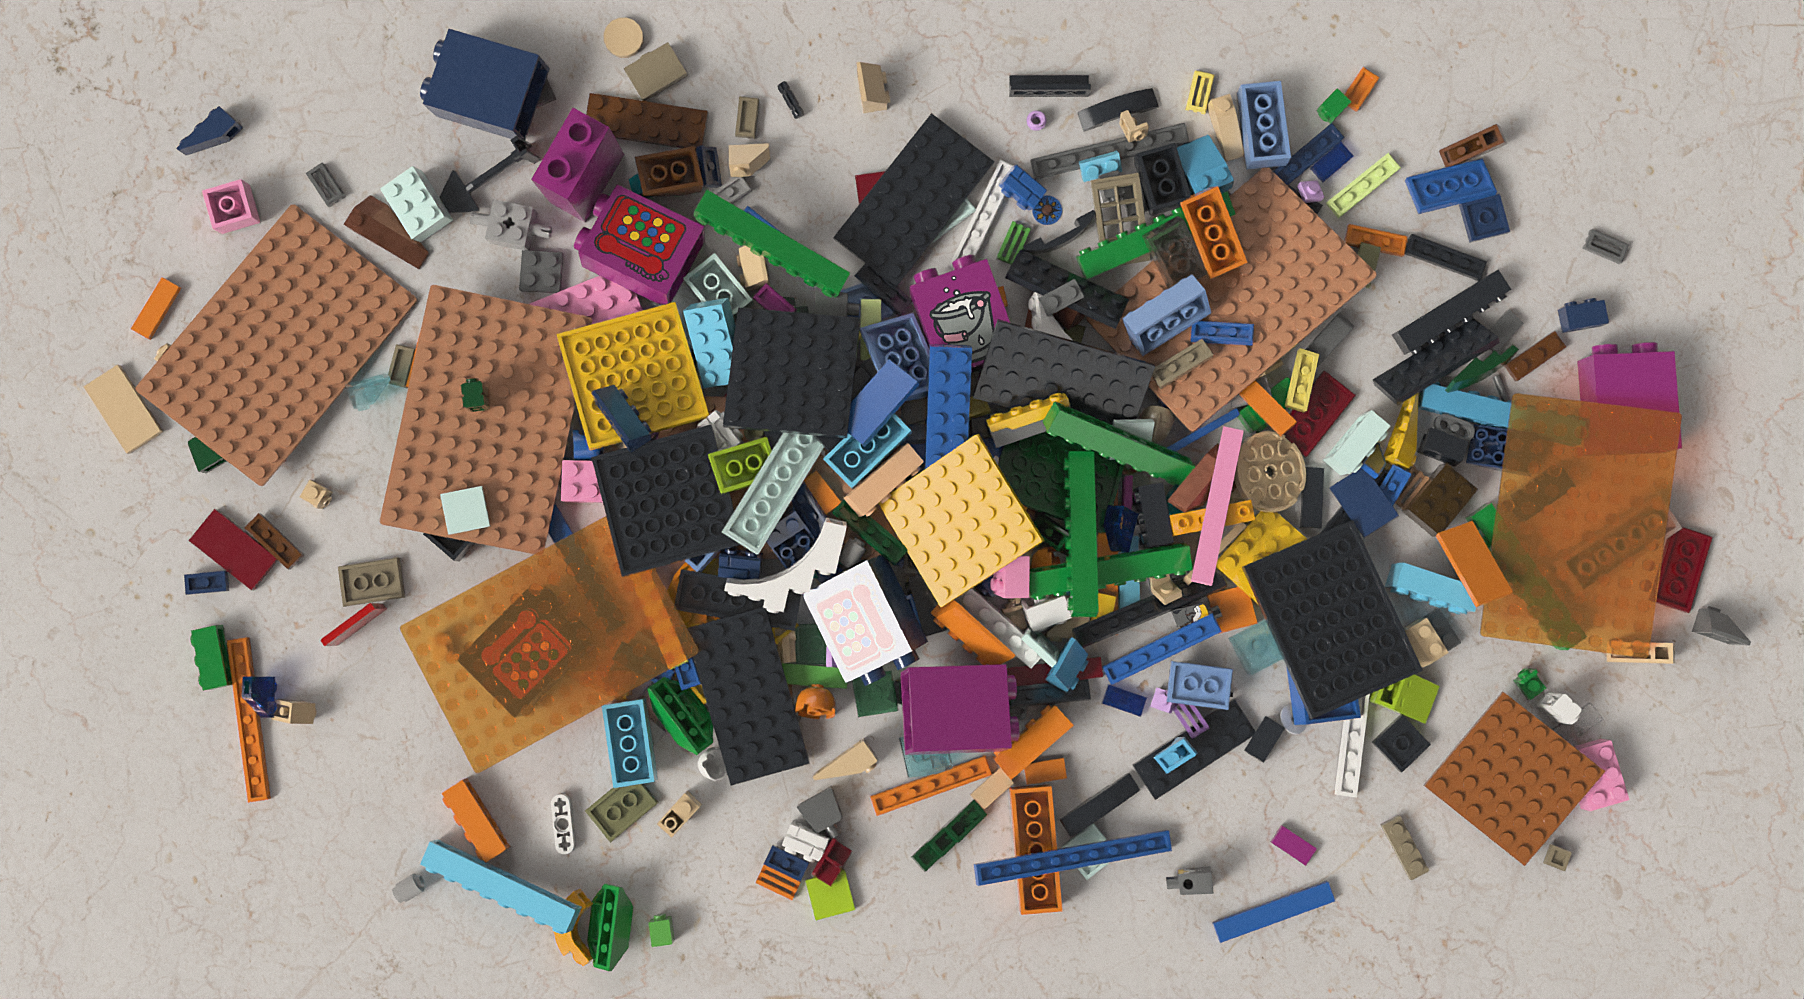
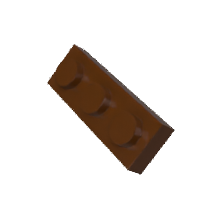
(1535, 356)
(274, 541)

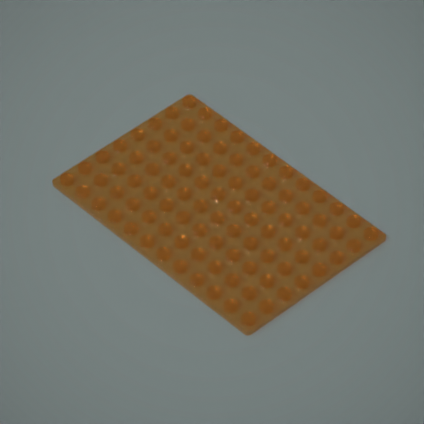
(1582, 524)
(545, 644)

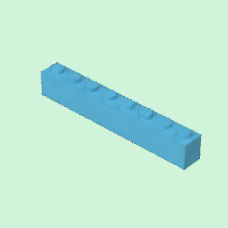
(500, 886)

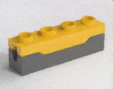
(1022, 421)

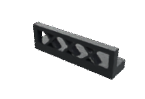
(1049, 86)

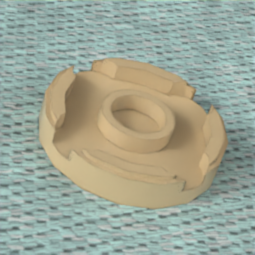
(623, 37)

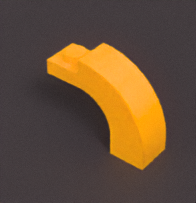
(571, 941)

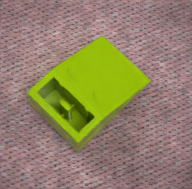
(1408, 697)

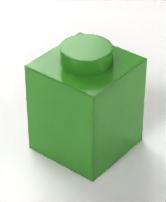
(661, 930)

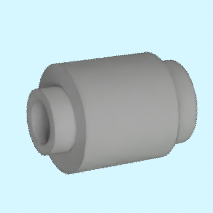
(852, 552)
(408, 888)

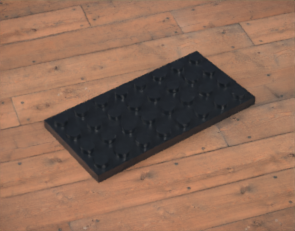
(914, 199)
(1034, 365)
(748, 696)

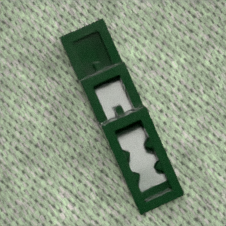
(1478, 370)
(949, 835)

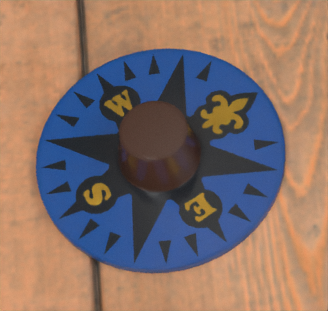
(1047, 210)

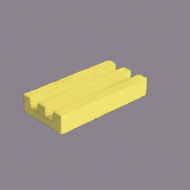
(1196, 108)

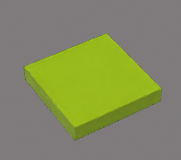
(828, 900)

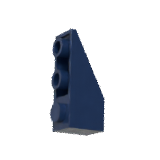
(213, 131)

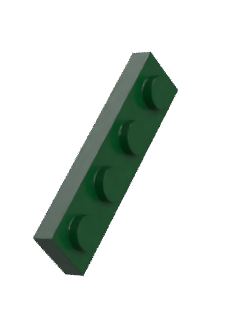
(872, 533)

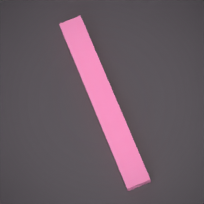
(1217, 506)

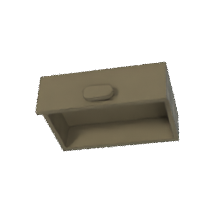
(655, 71)

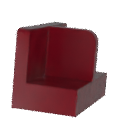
(832, 862)

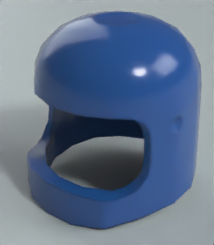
(581, 448)

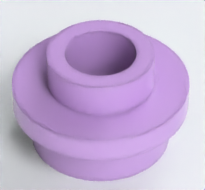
(1039, 115)

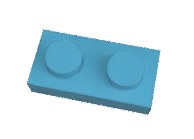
(1099, 165)

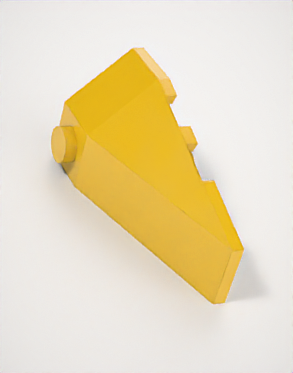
(1403, 439)

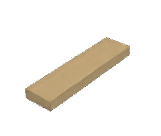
(1224, 543)

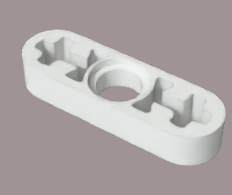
(557, 809)

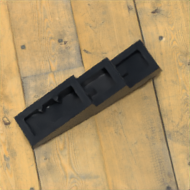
(1099, 805)

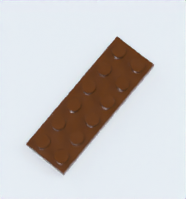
(649, 121)

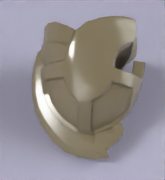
(1163, 421)

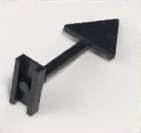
(458, 196)

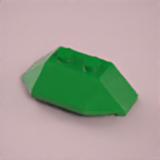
(682, 715)
(609, 926)

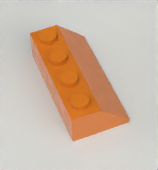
(1213, 231)
(972, 634)
(1033, 740)

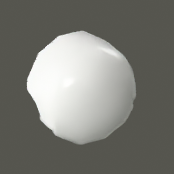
(712, 764)

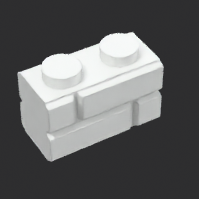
(724, 436)
(1559, 708)
(805, 841)

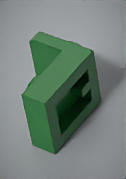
(1529, 683)

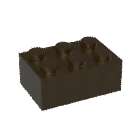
(1440, 500)

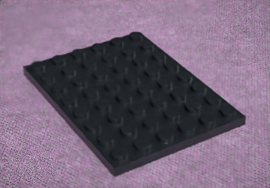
(1332, 619)

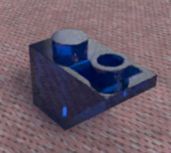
(1119, 527)
(260, 695)

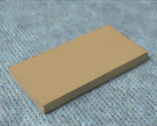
(123, 409)

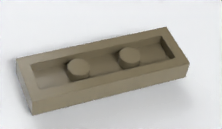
(1181, 363)
(1404, 847)

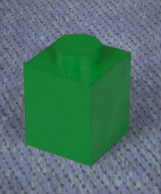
(1333, 106)

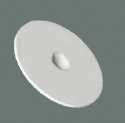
(1288, 722)

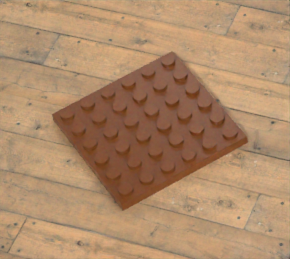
(1514, 778)

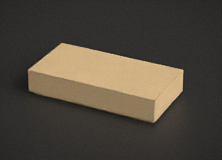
(991, 788)

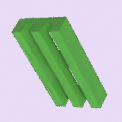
(1019, 228)

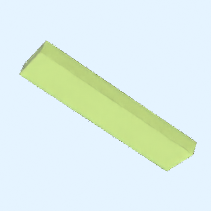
(1363, 185)

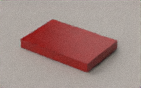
(353, 624)

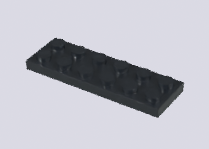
(1045, 277)
(1435, 361)
(706, 596)
(1225, 732)

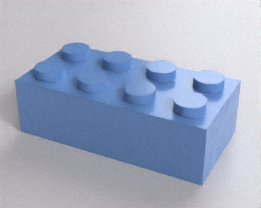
(1263, 125)
(1167, 315)

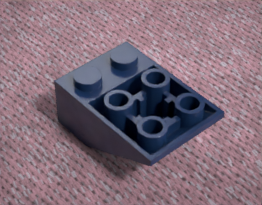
(1487, 447)
(791, 537)

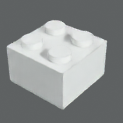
(1045, 611)

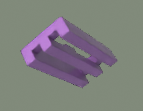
(1198, 730)

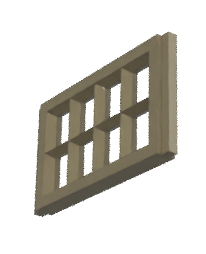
(1115, 182)

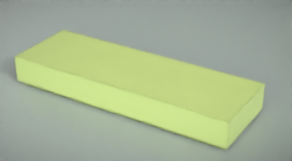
(869, 315)

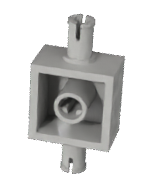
(505, 214)

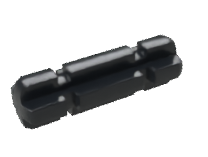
(790, 99)

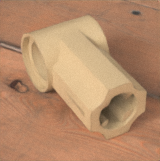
(786, 646)

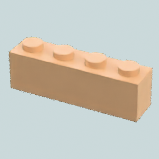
(884, 480)

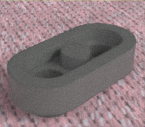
(1453, 426)

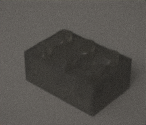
(1174, 251)

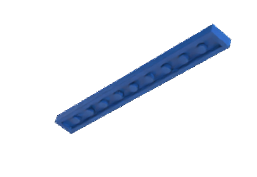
(1072, 857)

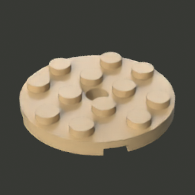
(1287, 466)

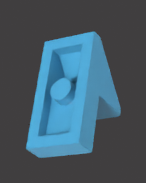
(1175, 754)

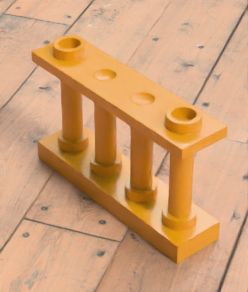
(1192, 521)

